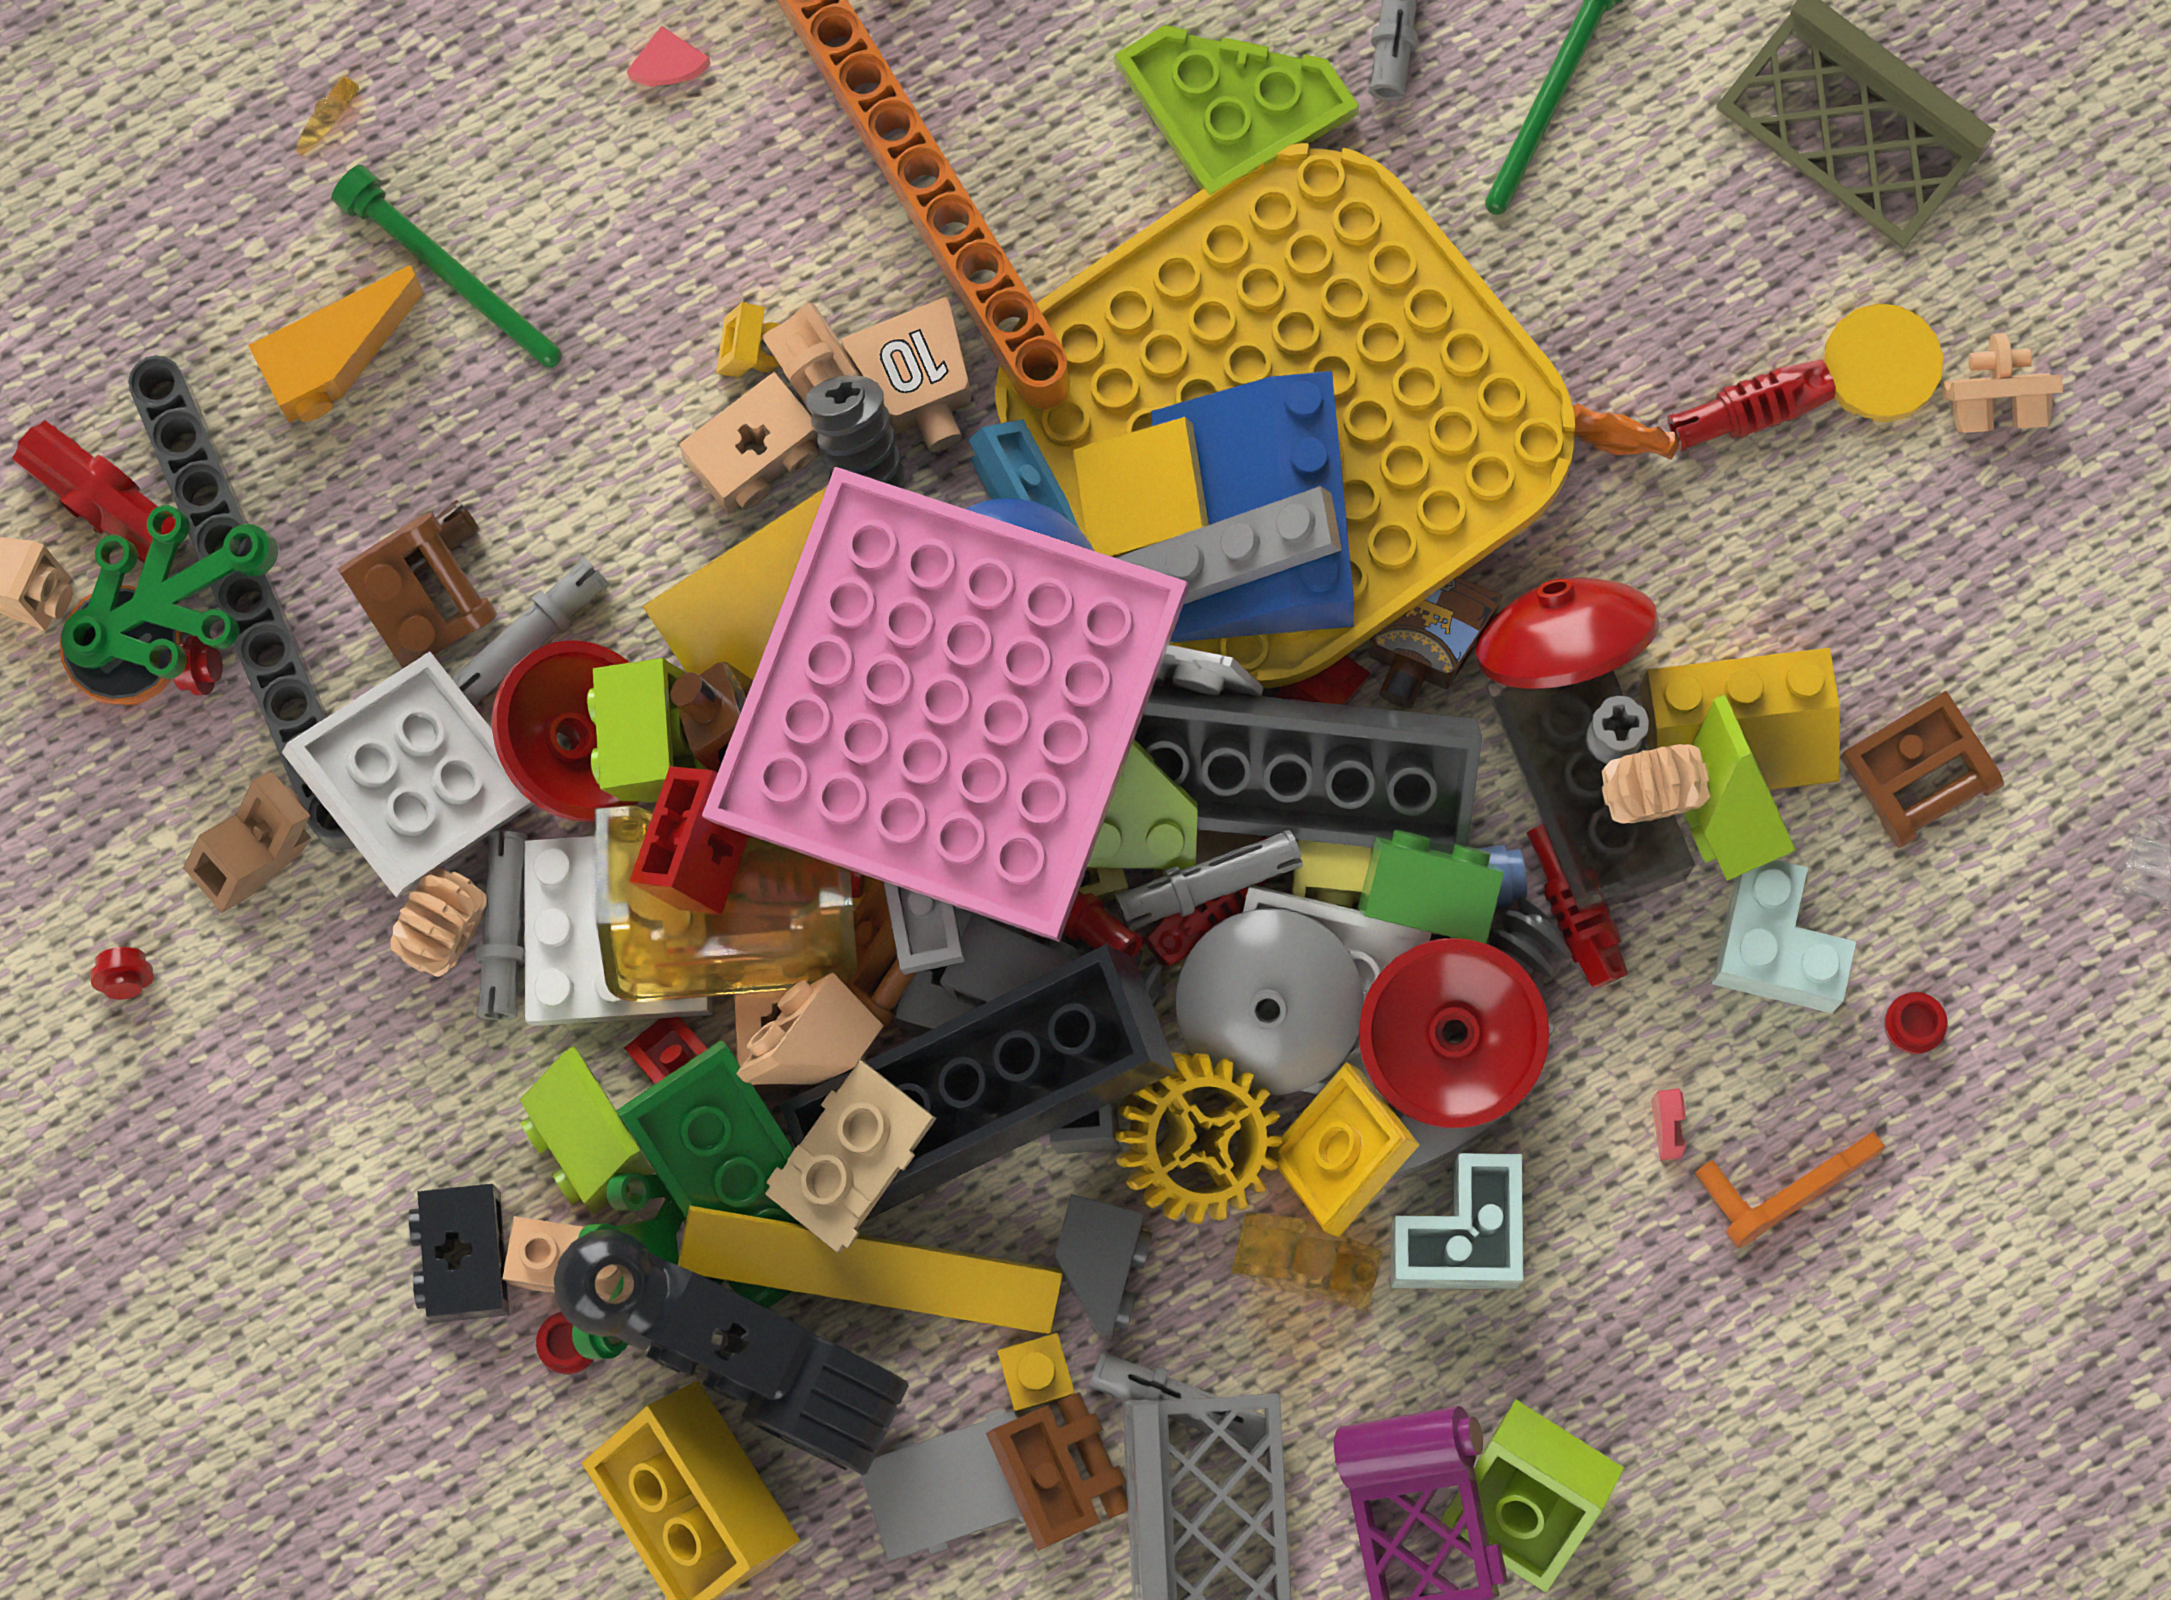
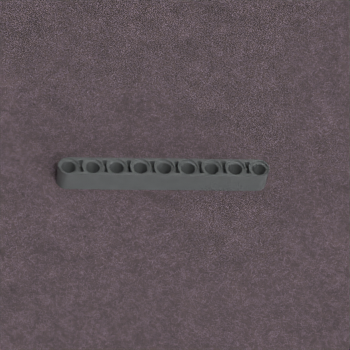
(209, 526)

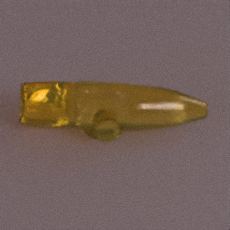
(326, 114)

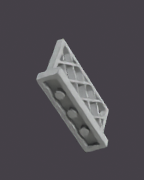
(1151, 1488)

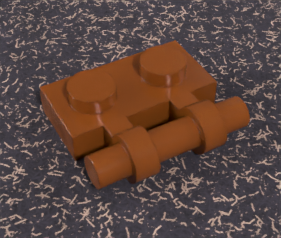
(1044, 1474)

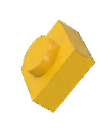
(1036, 1372)

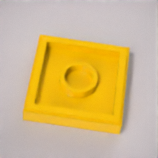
(1141, 488)
(1343, 1149)

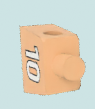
(918, 369)

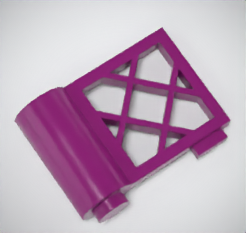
(1410, 1457)

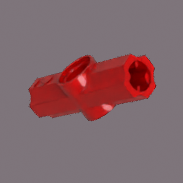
(88, 486)

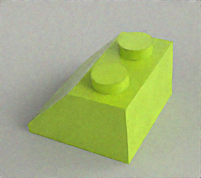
(637, 729)
(1740, 817)
(581, 1129)
(1538, 1493)

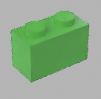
(1430, 887)

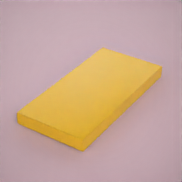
(735, 599)

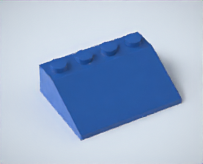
(1252, 451)

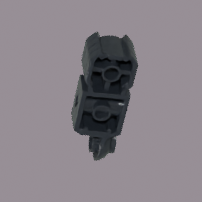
(786, 1375)

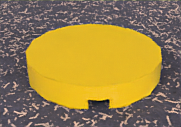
(1883, 362)

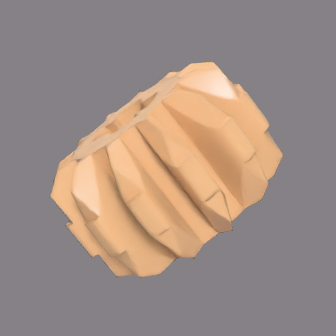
(1655, 783)
(438, 922)

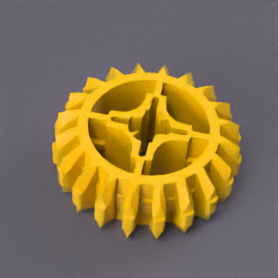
(1228, 1176)

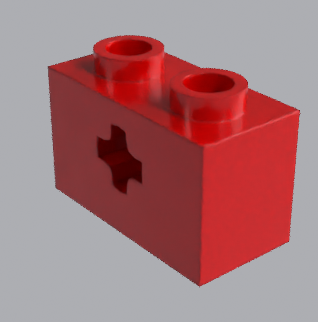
(684, 854)

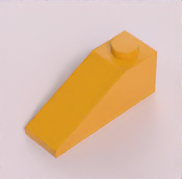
(328, 350)

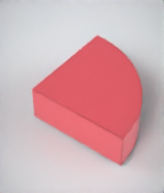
(667, 61)
(1667, 1112)

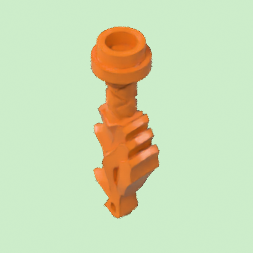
(1622, 434)

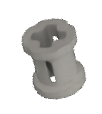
(1630, 717)

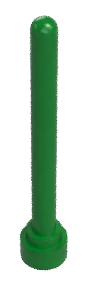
(1546, 104)
(361, 195)

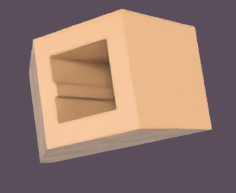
(32, 583)
(813, 1038)

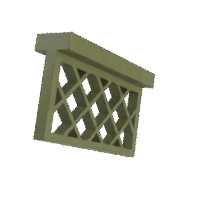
(1888, 80)

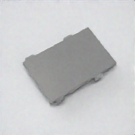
(939, 1489)

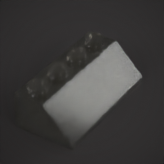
(1598, 856)

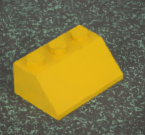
(1780, 701)
(690, 1498)

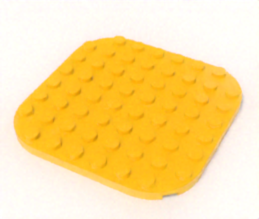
(1310, 267)

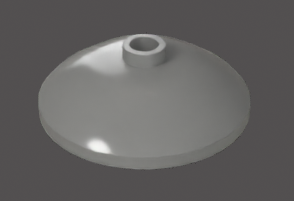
(1281, 959)

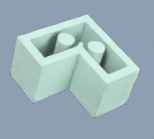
(1772, 957)
(1478, 1243)

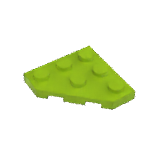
(1231, 100)
(1147, 821)

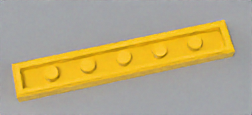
(871, 1270)

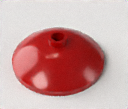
(1566, 633)
(535, 702)
(1445, 1080)

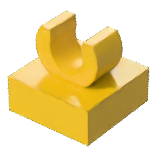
(741, 342)

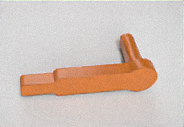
(1752, 1223)

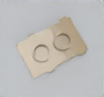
(850, 1156)

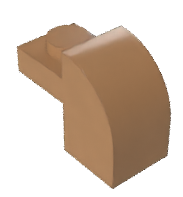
(251, 845)

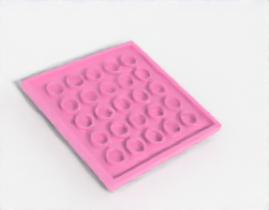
(946, 702)

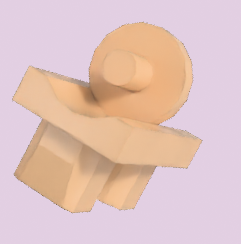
(808, 350)
(2030, 393)

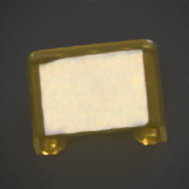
(779, 925)

